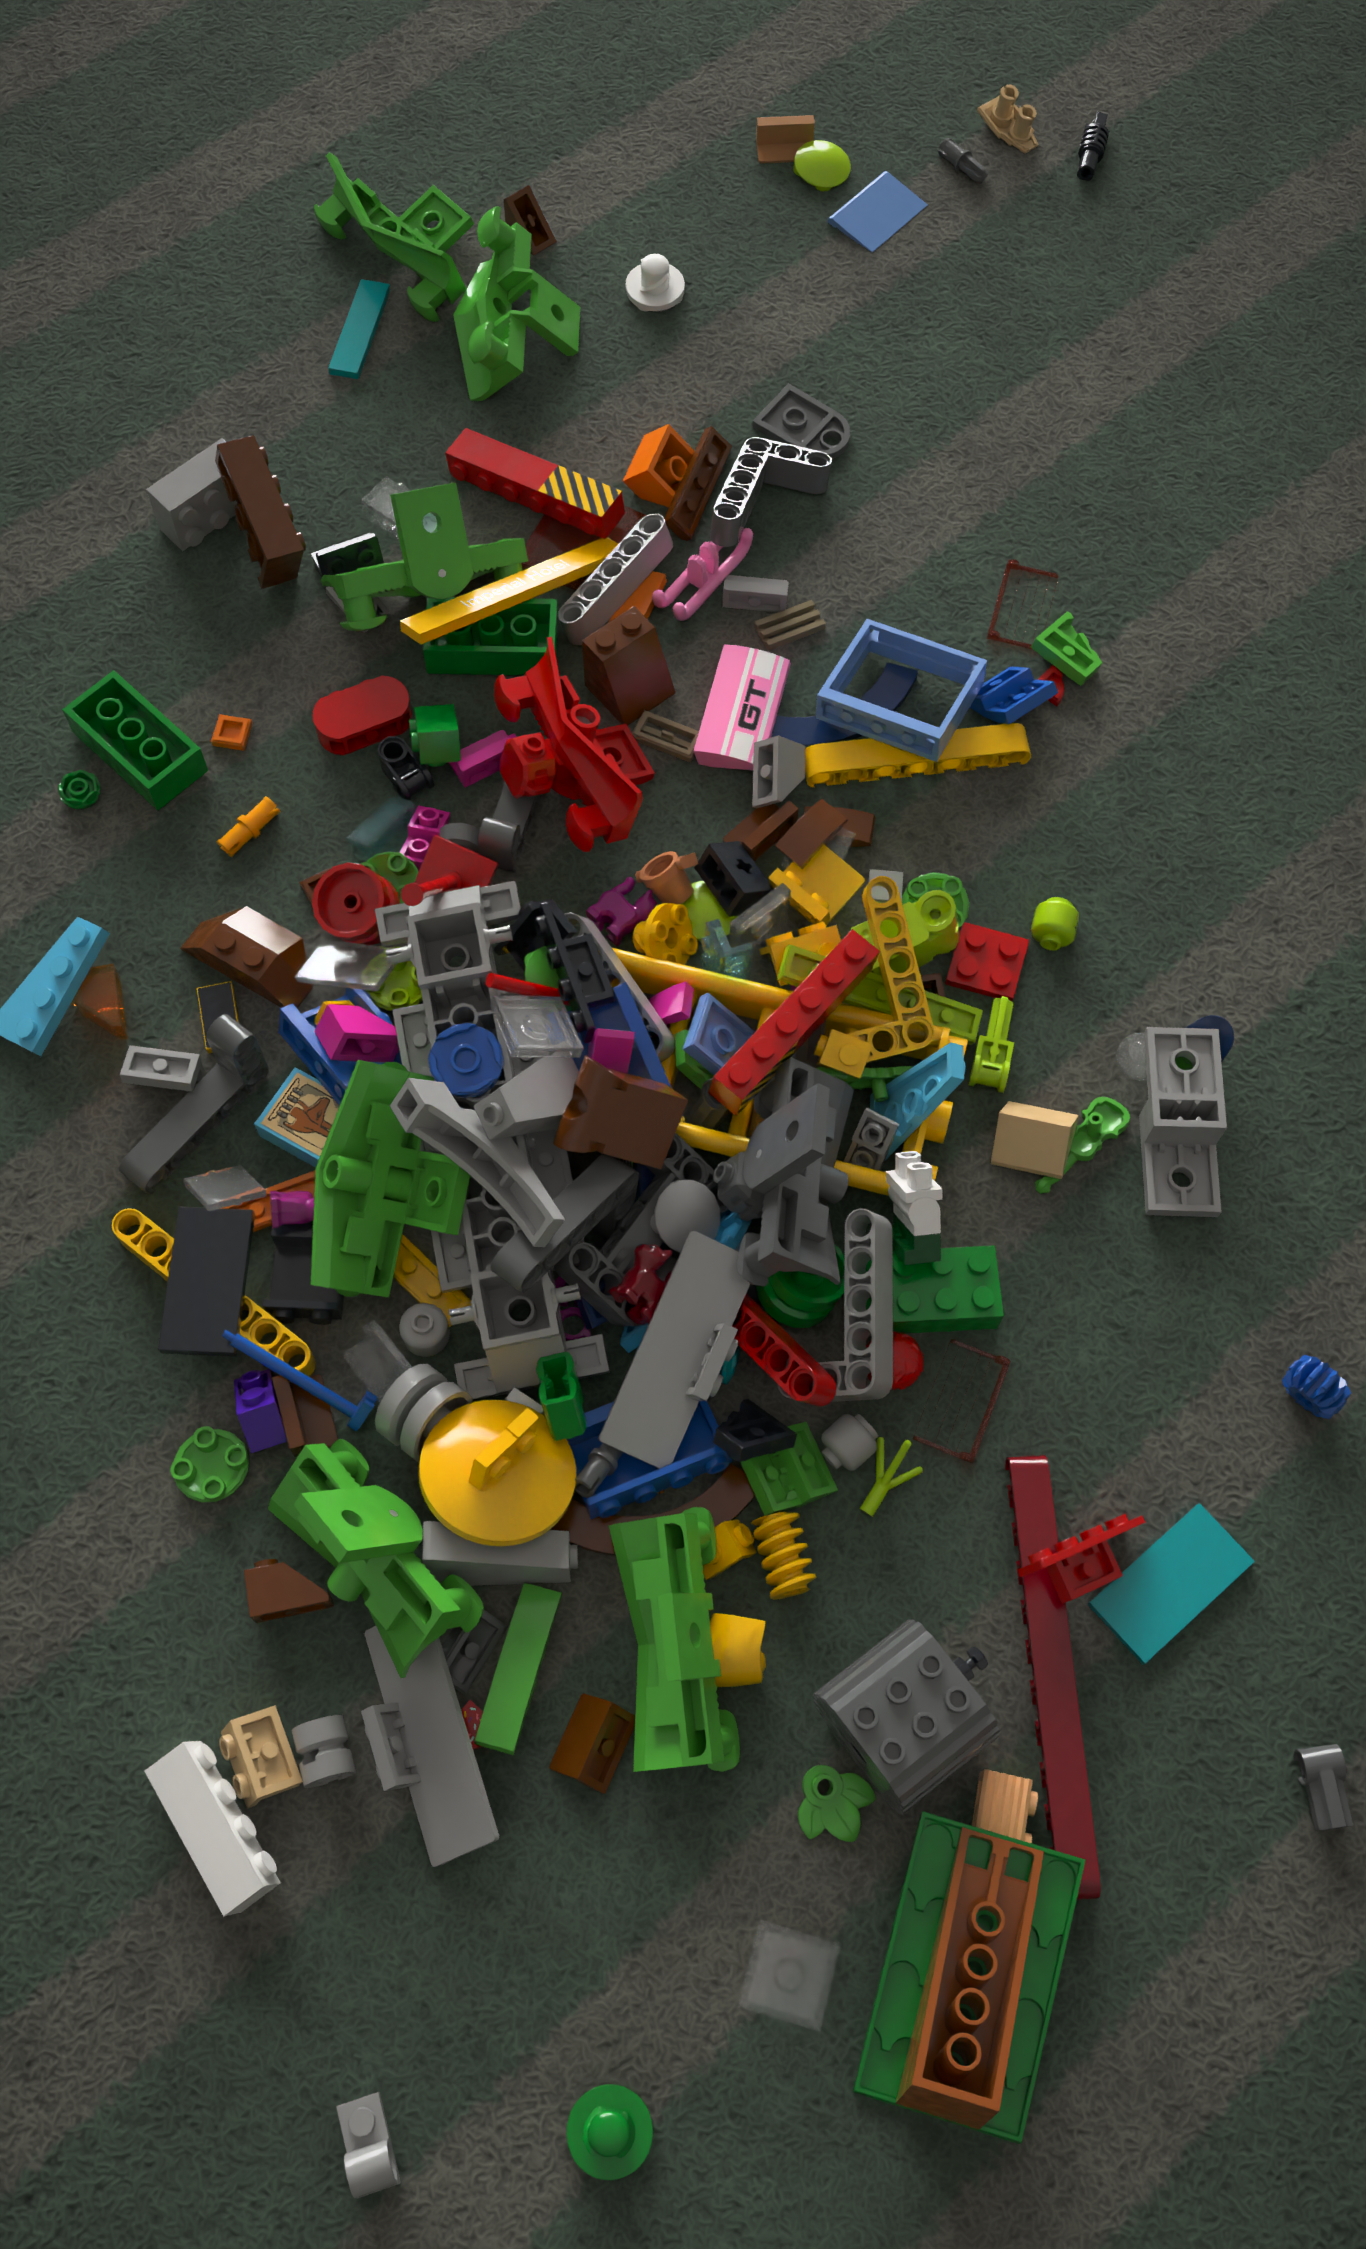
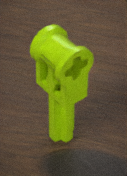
(993, 1051)

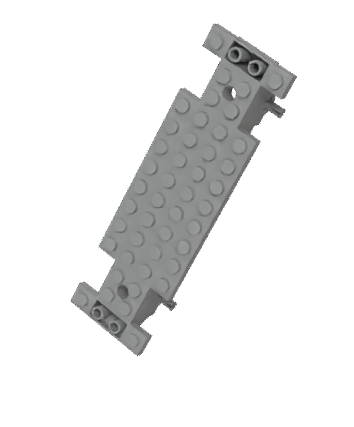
(435, 933)

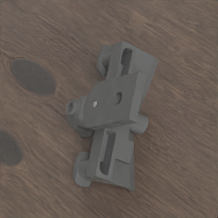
(790, 1174)

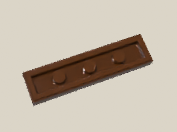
(697, 484)

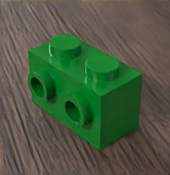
(435, 734)

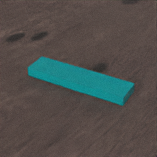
(359, 329)

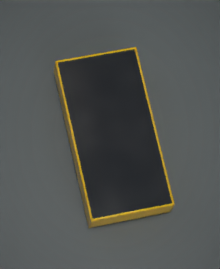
(214, 1002)

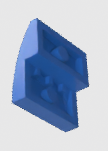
(1012, 695)

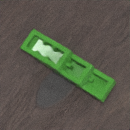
(518, 1669)

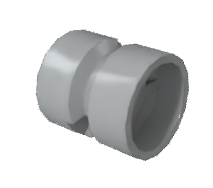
(323, 1750)

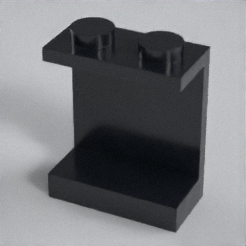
(291, 1285)

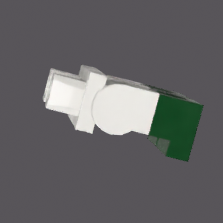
(915, 1210)

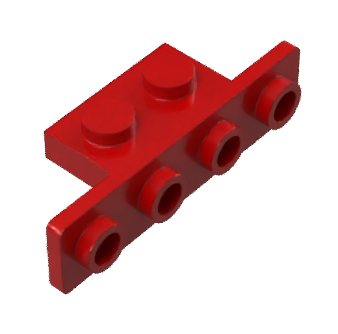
(1083, 1564)

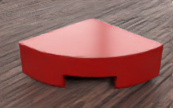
(1055, 675)

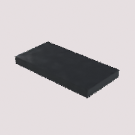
(206, 1281)

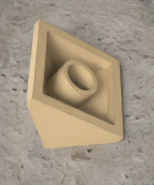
(1033, 1139)

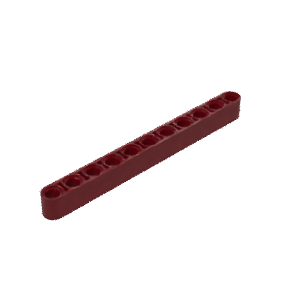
(1053, 1680)

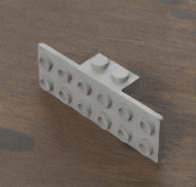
(679, 1353)
(426, 1747)

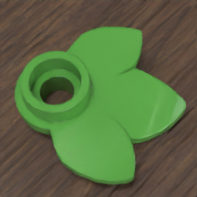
(836, 1808)

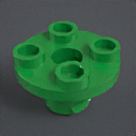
(609, 2132)

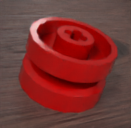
(347, 902)

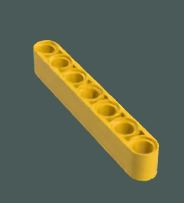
(871, 759)
(252, 1328)

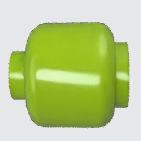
(1055, 923)

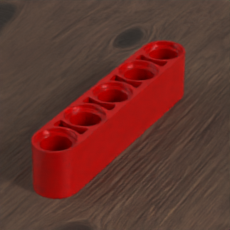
(776, 1350)

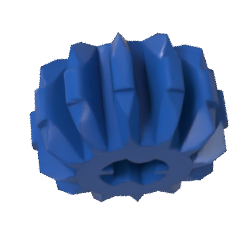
(1316, 1386)

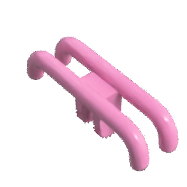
(704, 574)

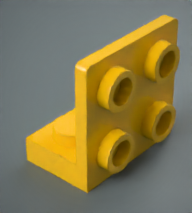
(820, 886)

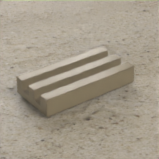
(811, 615)
(661, 745)

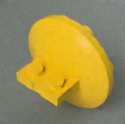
(496, 1473)

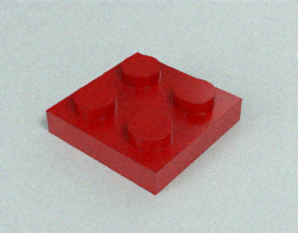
(987, 961)

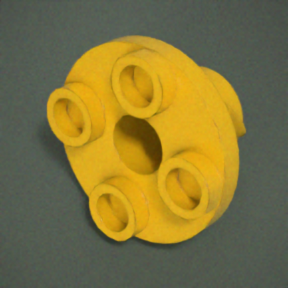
(666, 934)

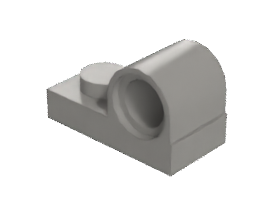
(368, 2145)

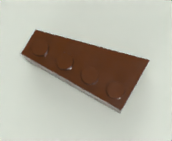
(260, 510)

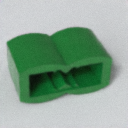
(561, 1396)

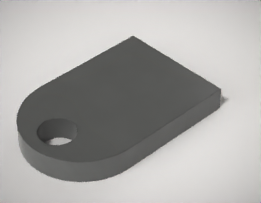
(803, 422)

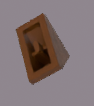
(525, 210)

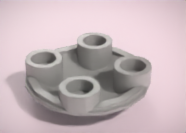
(683, 1209)

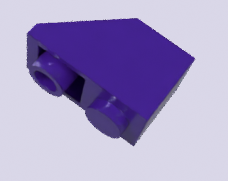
(259, 1410)

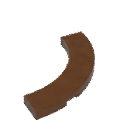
(723, 1500)

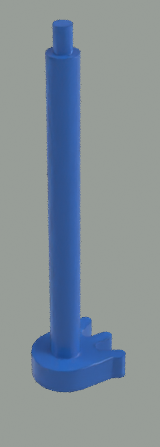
(356, 1413)

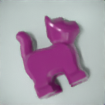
(618, 912)
(291, 1207)

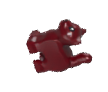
(641, 1283)

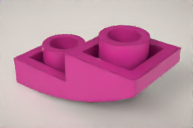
(421, 829)
(673, 1003)

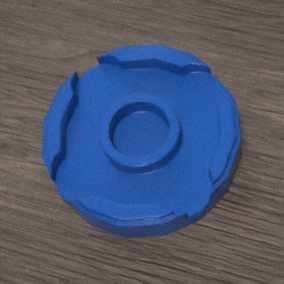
(466, 1060)

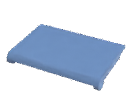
(877, 211)

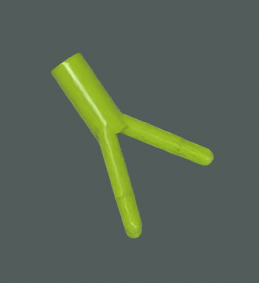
(884, 1481)

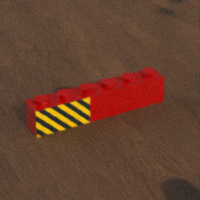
(535, 483)
(793, 1022)

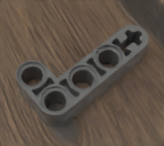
(503, 835)

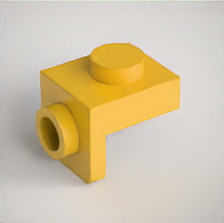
(843, 1053)
(733, 1544)

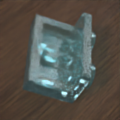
(722, 958)

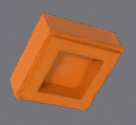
(231, 732)

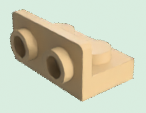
(259, 1756)

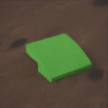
(790, 1475)

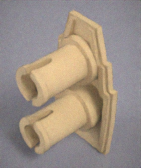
(1009, 121)

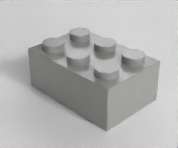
(192, 500)

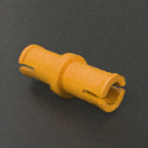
(248, 826)

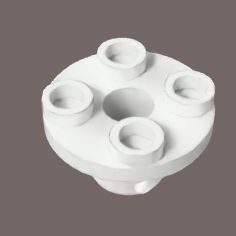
(655, 284)

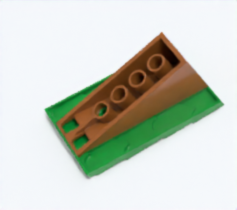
(970, 1977)

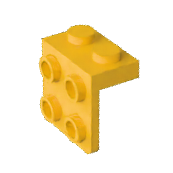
(811, 938)

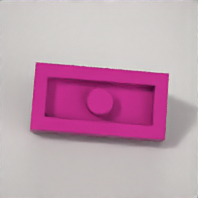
(480, 758)

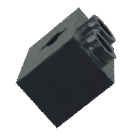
(732, 877)

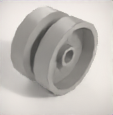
(415, 1406)

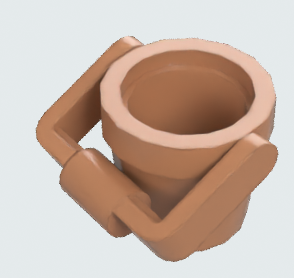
(667, 876)

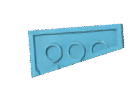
(47, 992)
(921, 1091)

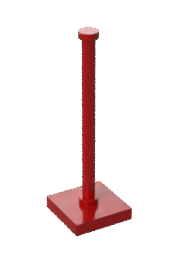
(448, 869)

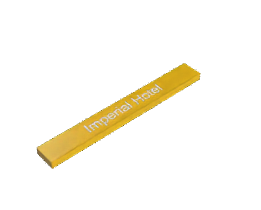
(506, 592)

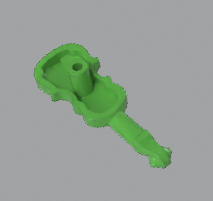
(871, 1078)
(1102, 1121)

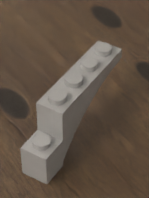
(496, 1164)

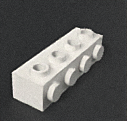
(213, 1827)

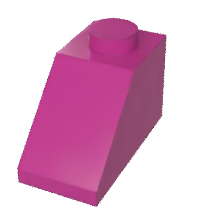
(356, 1034)
(612, 1048)

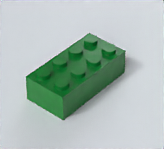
(498, 644)
(135, 740)
(948, 1293)

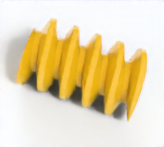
(782, 1554)

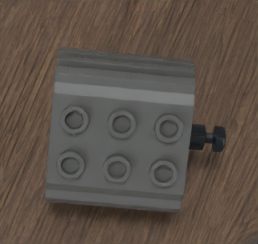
(908, 1714)

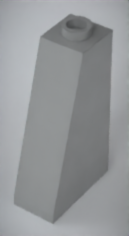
(529, 1100)
(537, 1561)

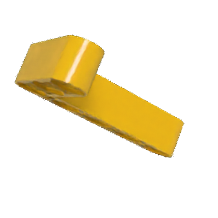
(894, 981)

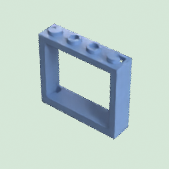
(887, 725)

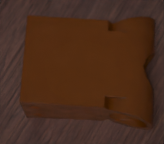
(620, 1115)

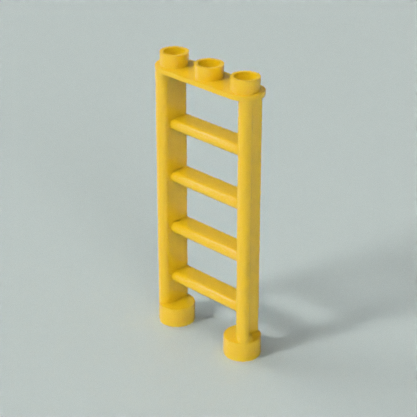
(759, 1003)

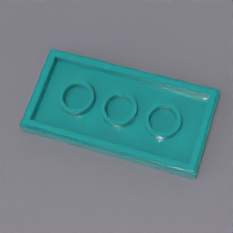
(1171, 1583)

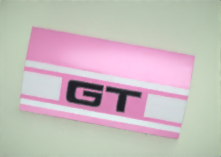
(740, 706)

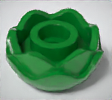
(76, 781)

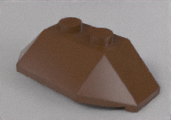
(253, 954)

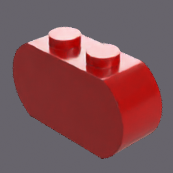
(362, 715)

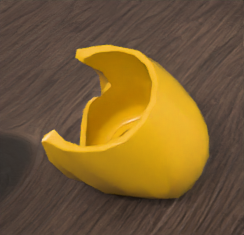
(738, 1648)

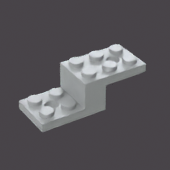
(1182, 1122)

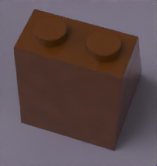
(627, 666)

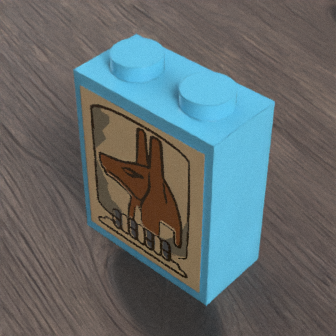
(299, 1117)

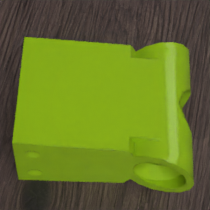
(931, 928)

